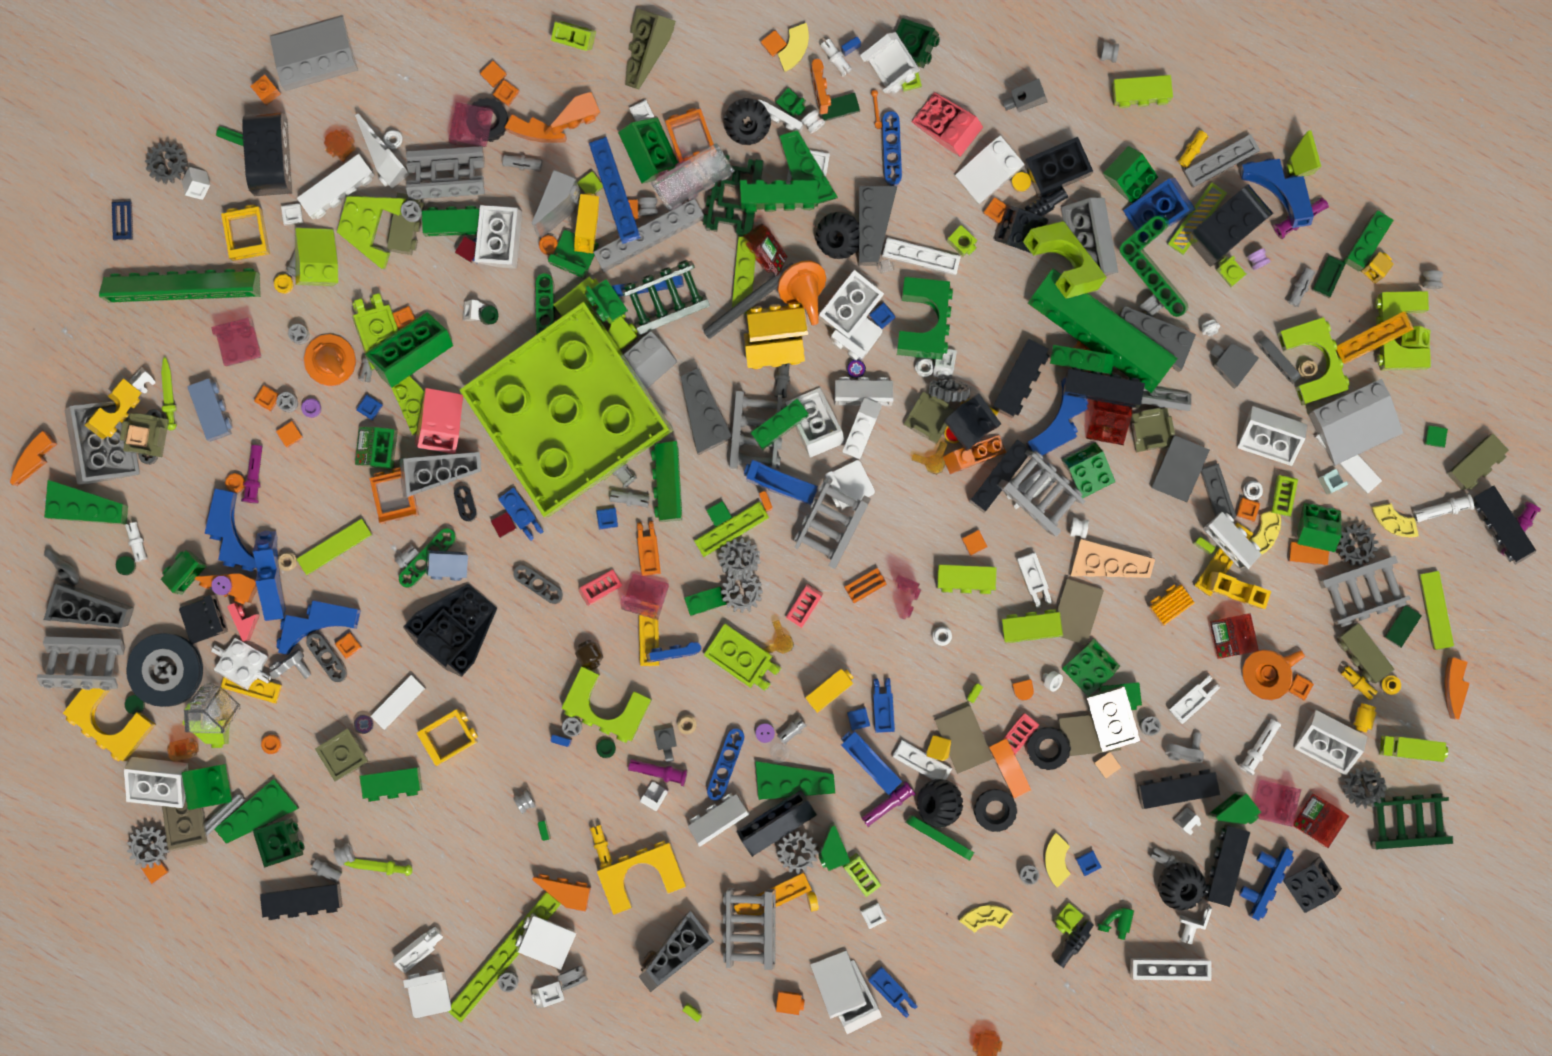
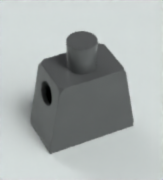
(1034, 96)
(1233, 363)

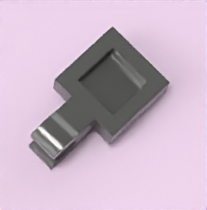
(666, 740)

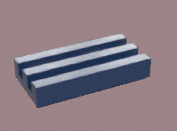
(123, 236)

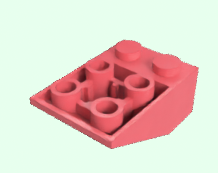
(948, 124)
(439, 421)

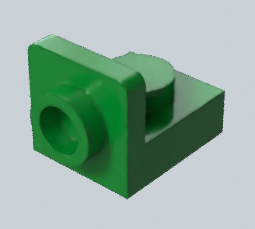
(791, 103)

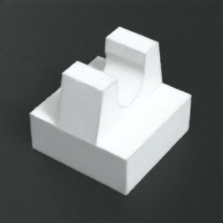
(471, 310)
(140, 378)
(1187, 820)

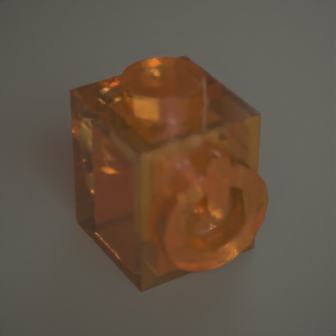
(339, 144)
(182, 749)
(987, 1043)

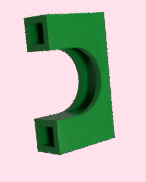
(936, 295)

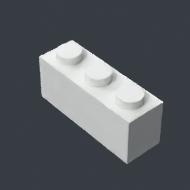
(862, 428)

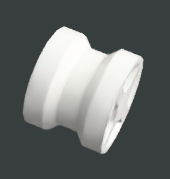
(813, 121)
(1079, 528)

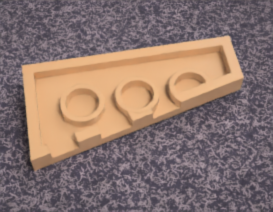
(1102, 560)

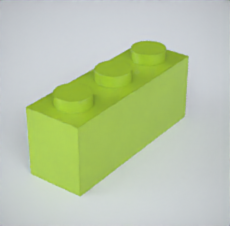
(1142, 91)
(966, 579)
(1032, 626)

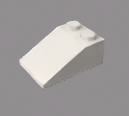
(990, 170)
(820, 429)
(864, 1015)

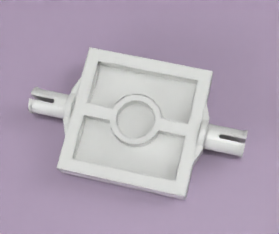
(241, 664)

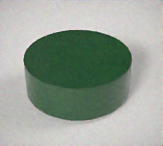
(488, 315)
(125, 565)
(134, 704)
(606, 748)

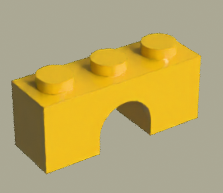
(124, 397)
(1237, 590)

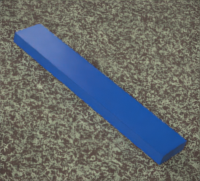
(614, 190)

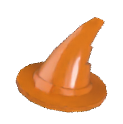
(803, 284)
(329, 360)
(1269, 673)

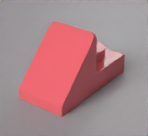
(244, 626)

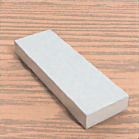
(398, 702)
(920, 762)

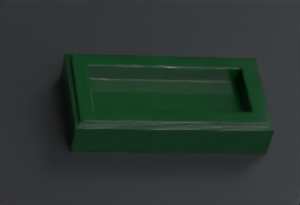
(842, 107)
(1329, 276)
(1403, 626)

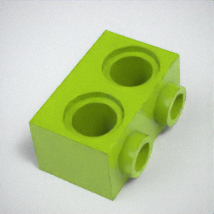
(573, 35)

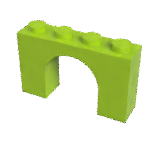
(1059, 239)
(619, 331)
(1317, 334)
(1392, 355)
(579, 705)
(1413, 748)

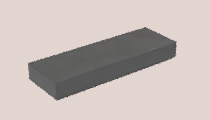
(1217, 490)

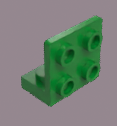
(570, 260)
(607, 301)
(1089, 469)
(1091, 667)
(206, 787)

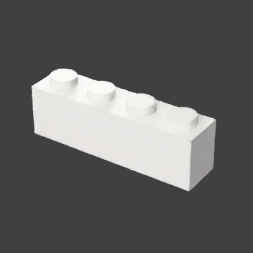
(335, 187)
(1170, 969)

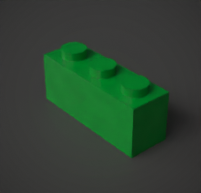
(450, 221)
(1368, 240)
(1082, 359)
(779, 424)
(391, 784)

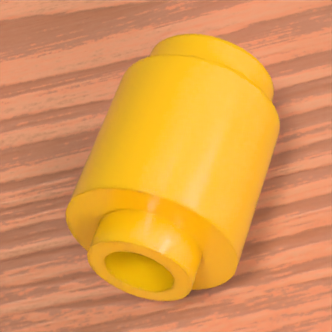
(1364, 717)

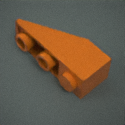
(580, 110)
(980, 452)
(242, 586)
(569, 895)

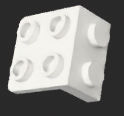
(860, 341)
(850, 481)
(428, 993)

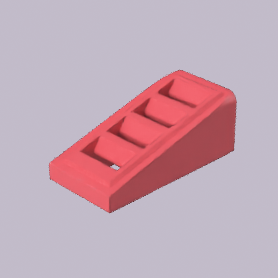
(808, 588)
(588, 600)
(1031, 722)

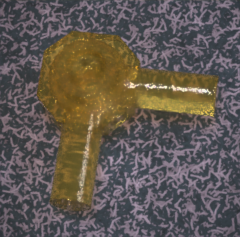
(934, 463)
(783, 642)

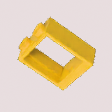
(586, 223)
(247, 252)
(830, 689)
(430, 746)

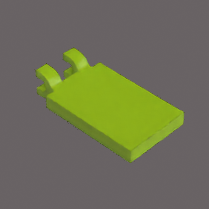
(374, 323)
(741, 657)

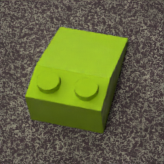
(315, 257)

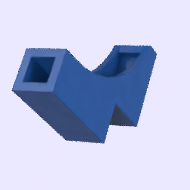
(1289, 191)
(1060, 430)
(780, 483)
(222, 525)
(268, 575)
(320, 616)
(870, 762)

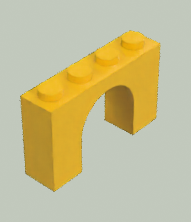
(121, 745)
(660, 857)

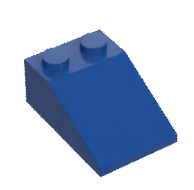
(1165, 200)

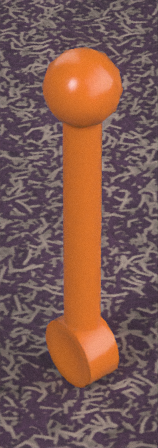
(878, 125)

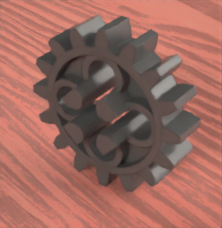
(161, 172)
(949, 390)
(1367, 547)
(1374, 791)

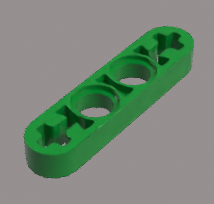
(423, 556)
(939, 837)

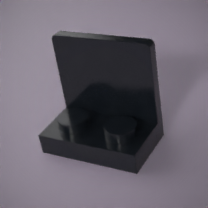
(1016, 225)
(972, 421)
(203, 619)
(1313, 885)

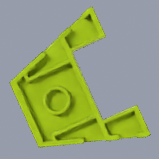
(360, 224)

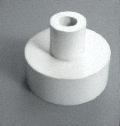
(1052, 680)

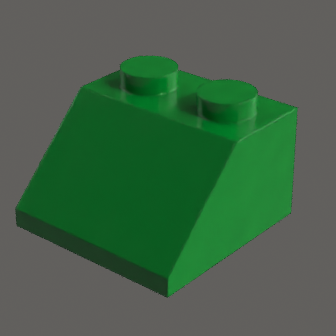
(182, 572)

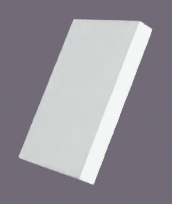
(838, 984)

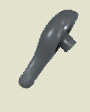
(65, 570)

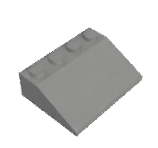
(313, 54)
(557, 203)
(1357, 422)
(96, 458)

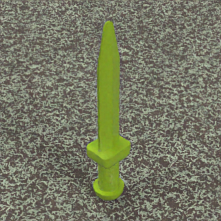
(169, 407)
(390, 867)

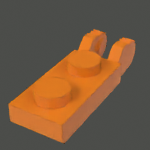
(820, 85)
(648, 551)

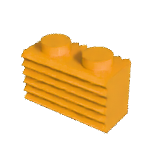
(1171, 604)

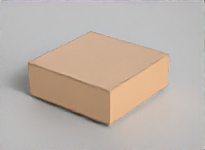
(137, 436)
(1107, 765)

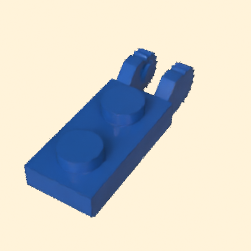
(519, 512)
(674, 652)
(883, 708)
(891, 990)

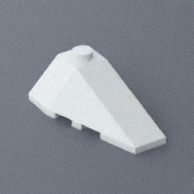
(386, 164)

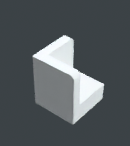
(195, 183)
(654, 796)

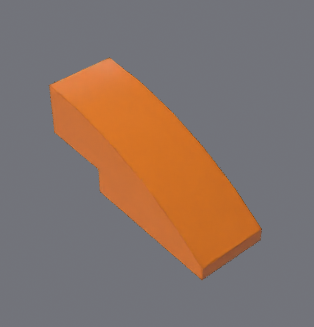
(532, 131)
(32, 458)
(1455, 687)
(1009, 768)

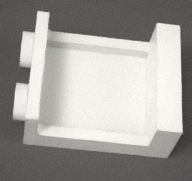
(891, 62)
(545, 941)

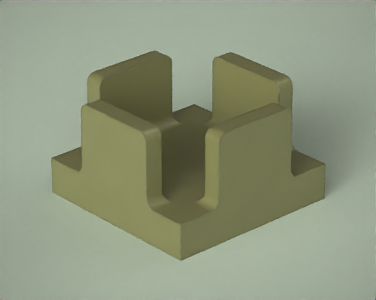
(928, 417)
(1152, 429)
(156, 438)
(342, 754)

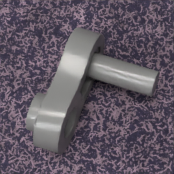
(279, 668)
(1178, 752)

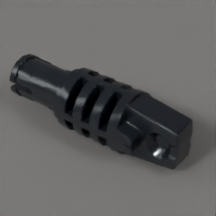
(1046, 203)
(1074, 942)

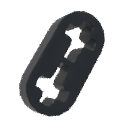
(461, 505)

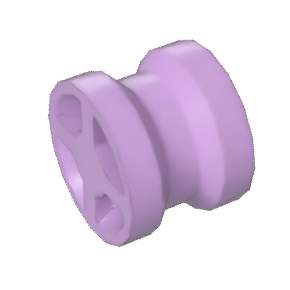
(1258, 259)

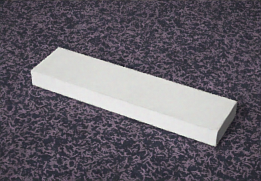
(921, 256)
(1358, 471)

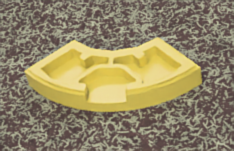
(796, 47)
(1393, 522)
(1268, 531)
(1055, 860)
(984, 916)

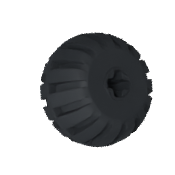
(752, 131)
(827, 237)
(939, 803)
(1181, 886)

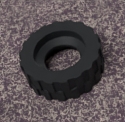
(501, 115)
(1034, 748)
(1010, 810)

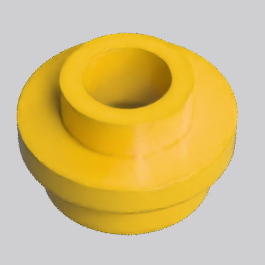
(1385, 685)

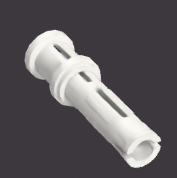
(1452, 506)
(1257, 757)

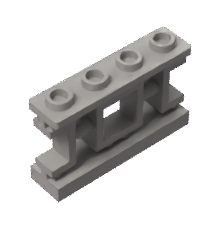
(441, 161)

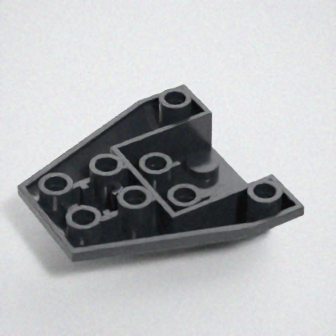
(453, 628)

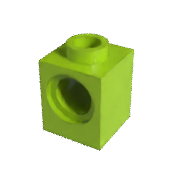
(960, 233)
(1416, 338)

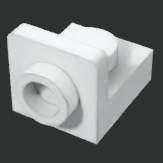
(945, 367)
(547, 995)

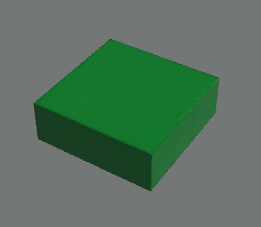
(1436, 436)
(719, 514)
(544, 830)

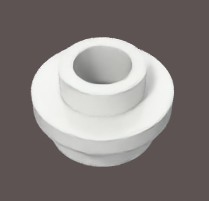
(393, 133)
(1210, 328)
(929, 363)
(1259, 490)
(948, 636)

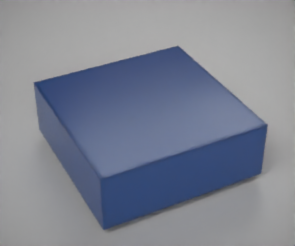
(851, 46)
(882, 316)
(369, 407)
(607, 518)
(858, 719)
(561, 740)
(1088, 863)

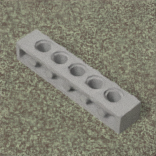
(650, 234)

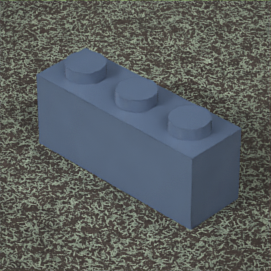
(210, 409)

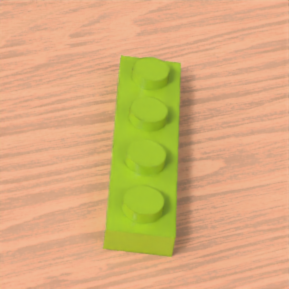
(743, 273)

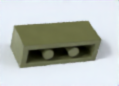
(403, 232)
(1478, 462)
(1364, 653)

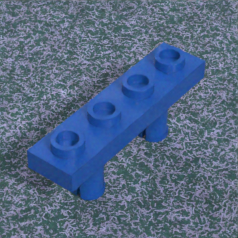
(1268, 891)

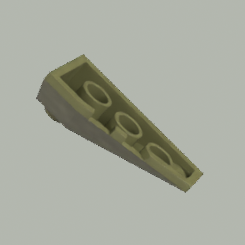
(650, 38)

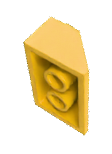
(776, 321)
(774, 352)

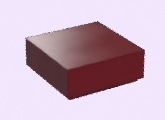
(466, 249)
(503, 525)

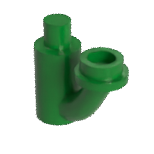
(1124, 923)

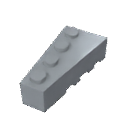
(432, 471)

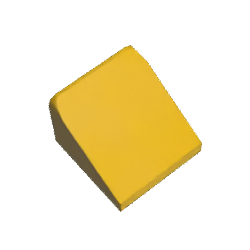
(939, 748)

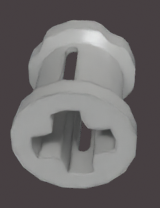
(624, 476)

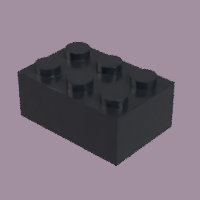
(1058, 167)

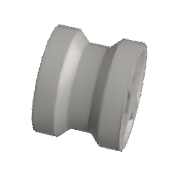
(1109, 52)
(648, 206)
(408, 208)
(1433, 279)
(1151, 306)
(294, 332)
(284, 399)
(1153, 725)
(569, 728)
(524, 801)
(344, 854)
(1031, 877)
(506, 984)

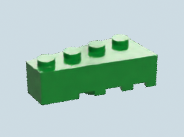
(778, 195)
(76, 505)

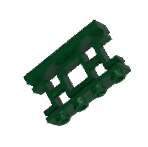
(718, 193)

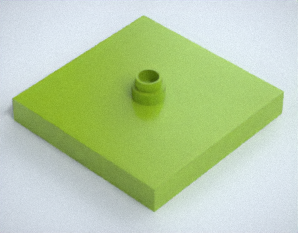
(566, 409)

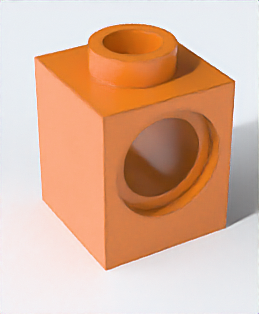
(265, 90)
(789, 1002)

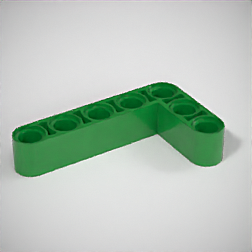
(1151, 267)
(547, 311)

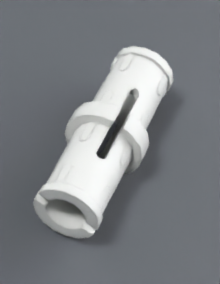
(836, 57)
(135, 542)

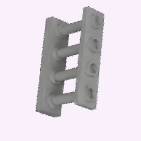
(740, 421)
(1024, 499)
(850, 522)
(1368, 572)
(77, 646)
(767, 919)

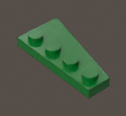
(804, 166)
(783, 781)
(263, 808)

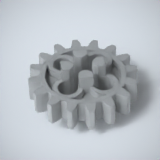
(749, 560)
(737, 602)
(787, 856)
(150, 858)

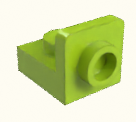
(1230, 270)
(1067, 918)

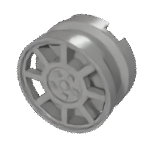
(572, 975)

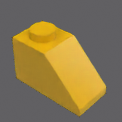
(1378, 267)

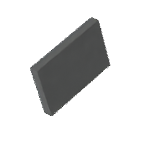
(1180, 468)

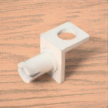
(1193, 924)

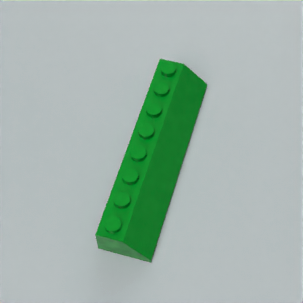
(180, 286)
(1104, 332)

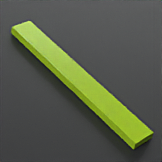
(498, 962)

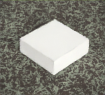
(641, 111)
(292, 214)
(873, 915)

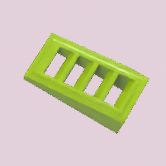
(1278, 487)
(871, 888)

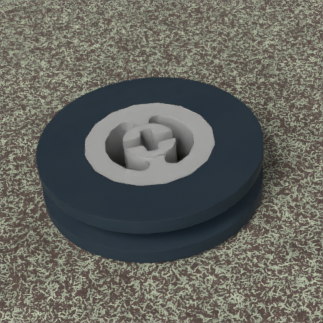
(148, 654)

